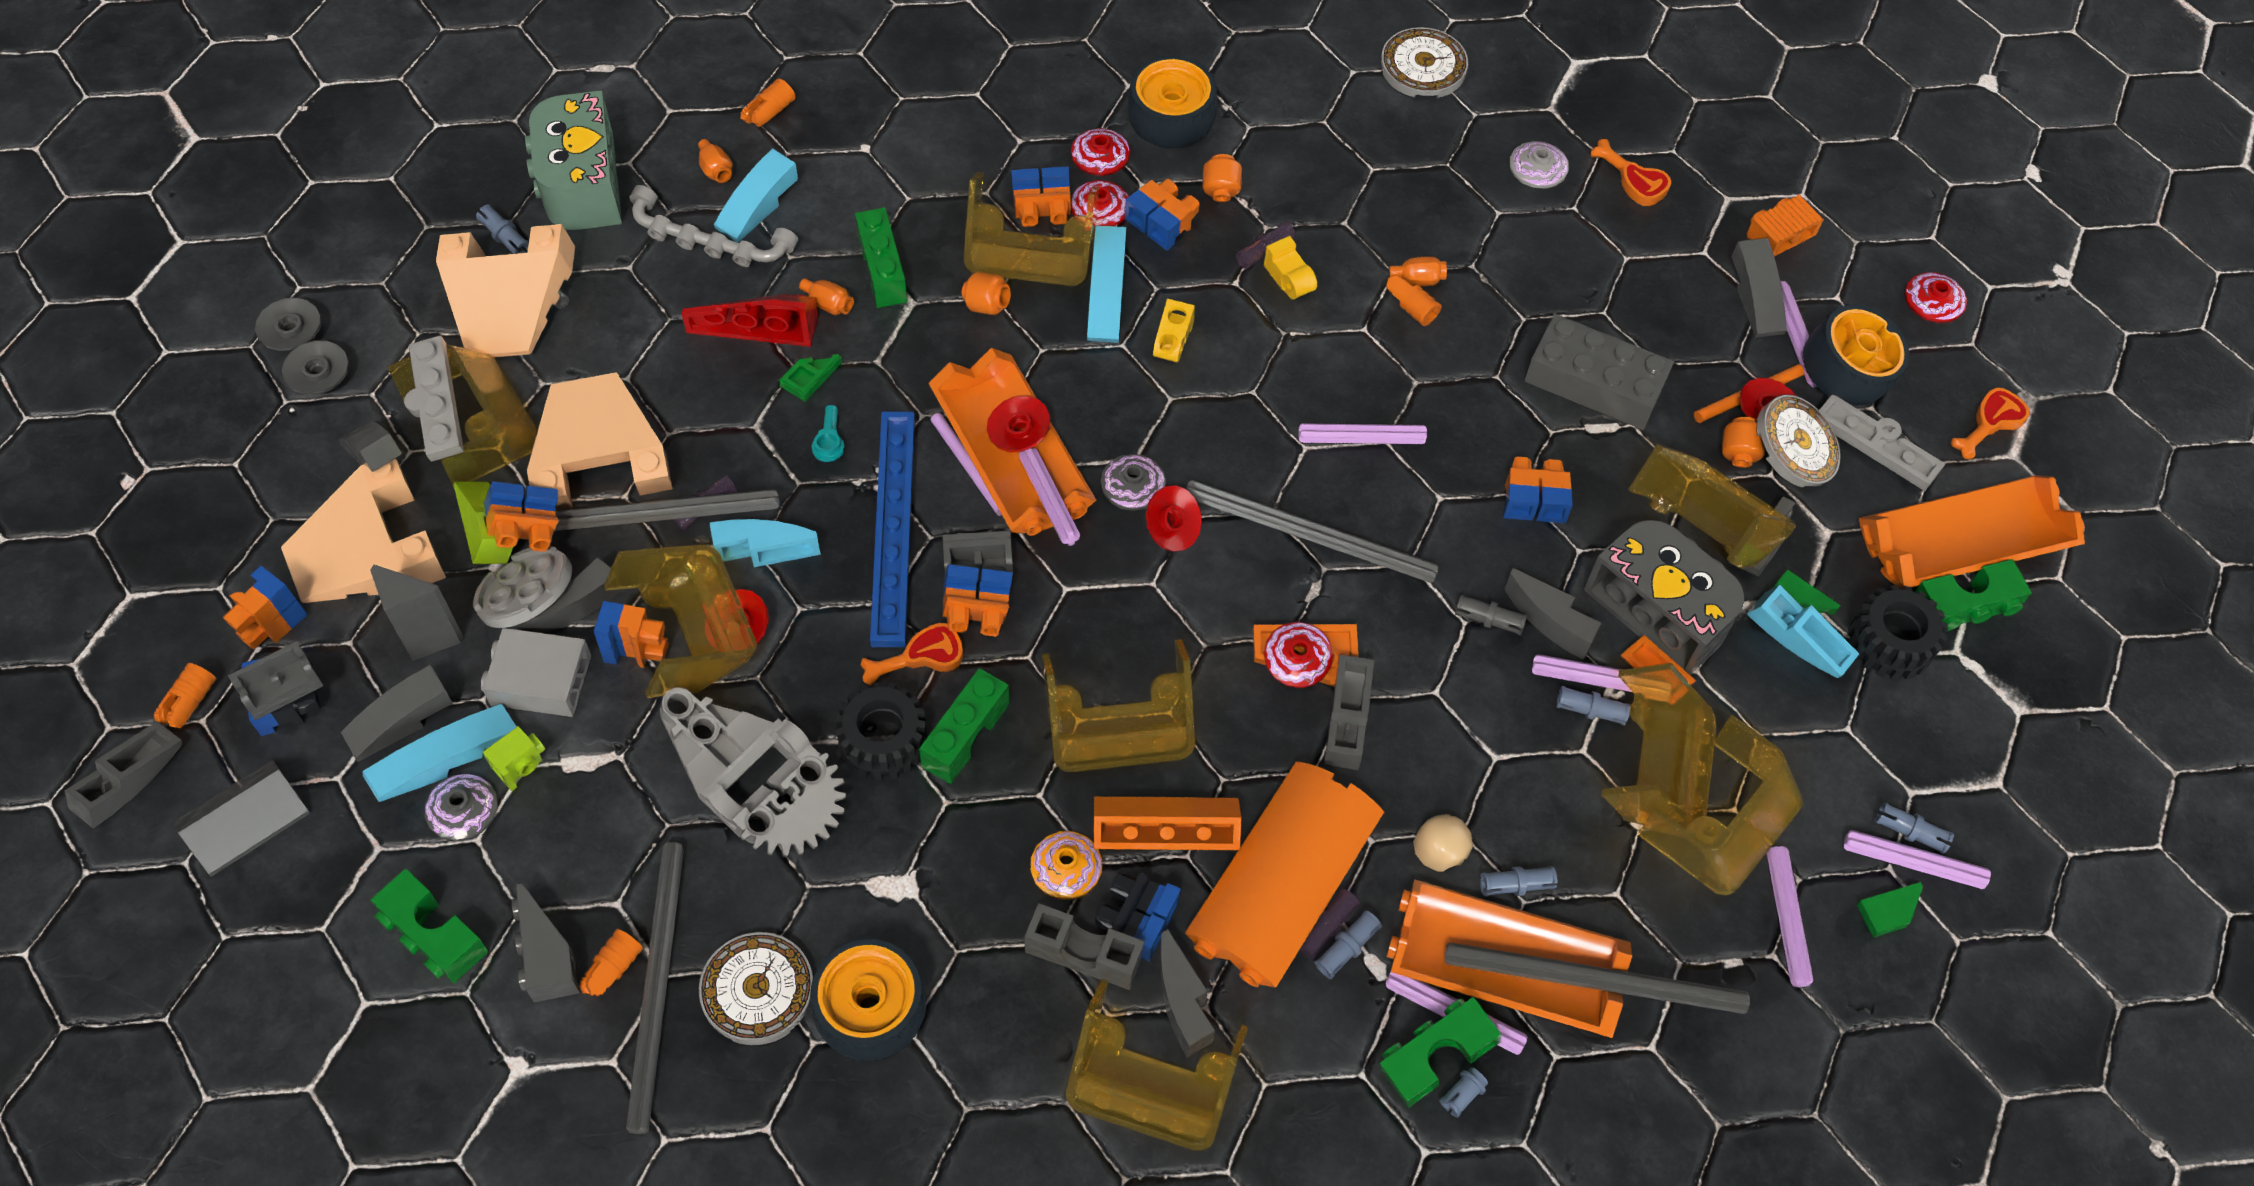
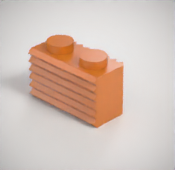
(1786, 224)

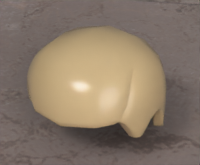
(1443, 842)

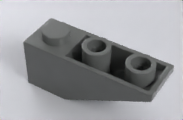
(547, 958)

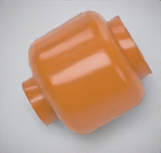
(1222, 177)
(986, 293)
(1741, 442)

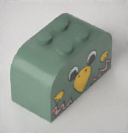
(574, 161)

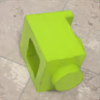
(514, 756)

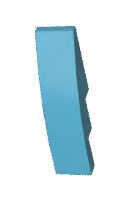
(1106, 284)
(437, 752)

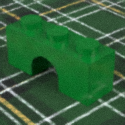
(881, 257)
(1997, 590)
(951, 740)
(448, 949)
(1463, 1028)

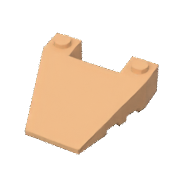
(504, 298)
(593, 426)
(349, 535)

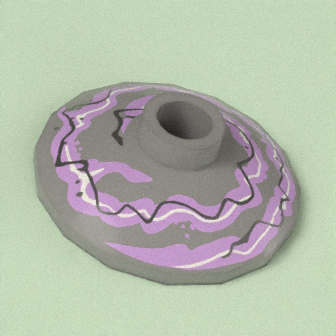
(1539, 164)

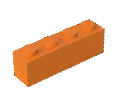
(1167, 823)

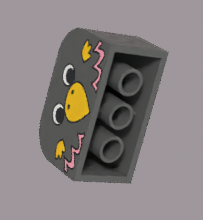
(1667, 591)

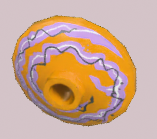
(1061, 879)

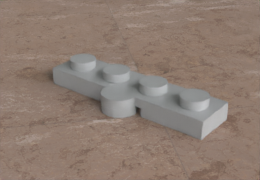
(434, 399)
(1881, 442)

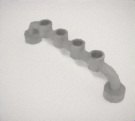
(715, 243)

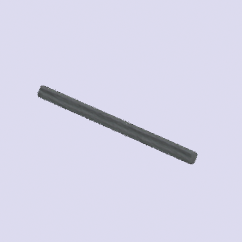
(668, 509)
(1313, 531)
(1597, 978)
(655, 989)

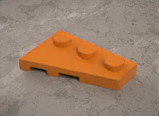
(1341, 637)

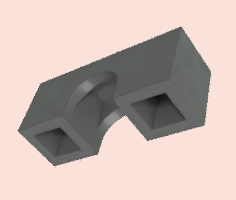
(1106, 957)

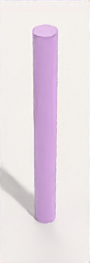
(959, 451)

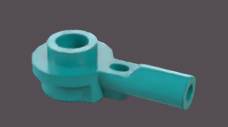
(827, 444)

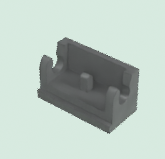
(979, 551)
(275, 680)

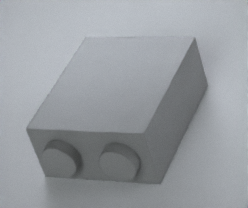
(536, 672)

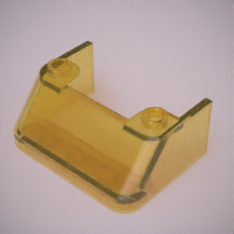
(1024, 254)
(498, 432)
(1713, 504)
(705, 605)
(1122, 732)
(1674, 749)
(1727, 855)
(1144, 1091)

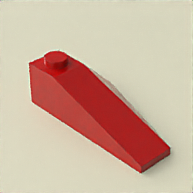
(765, 319)

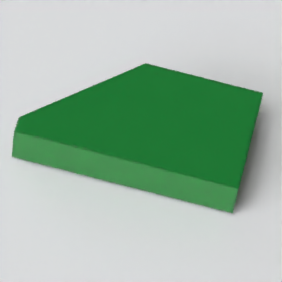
(809, 375)
(1806, 594)
(1890, 910)

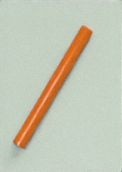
(1733, 400)

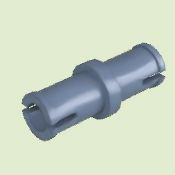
(502, 230)
(1593, 705)
(1914, 827)
(1518, 881)
(1348, 944)

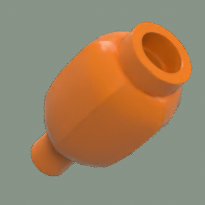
(714, 162)
(1421, 271)
(828, 296)

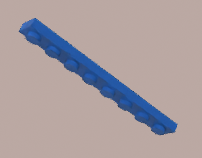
(892, 530)

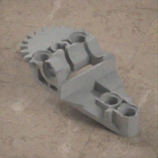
(732, 750)

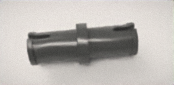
(1491, 614)

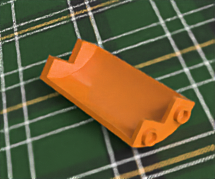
(968, 401)
(1971, 530)
(1284, 874)
(1447, 916)

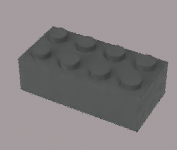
(1598, 371)

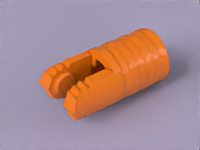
(768, 103)
(1414, 300)
(184, 696)
(610, 963)

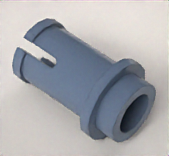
(1464, 1091)

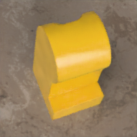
(1289, 268)
(1173, 330)

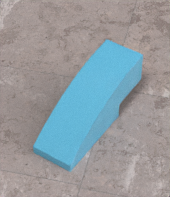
(756, 195)
(763, 540)
(1803, 631)

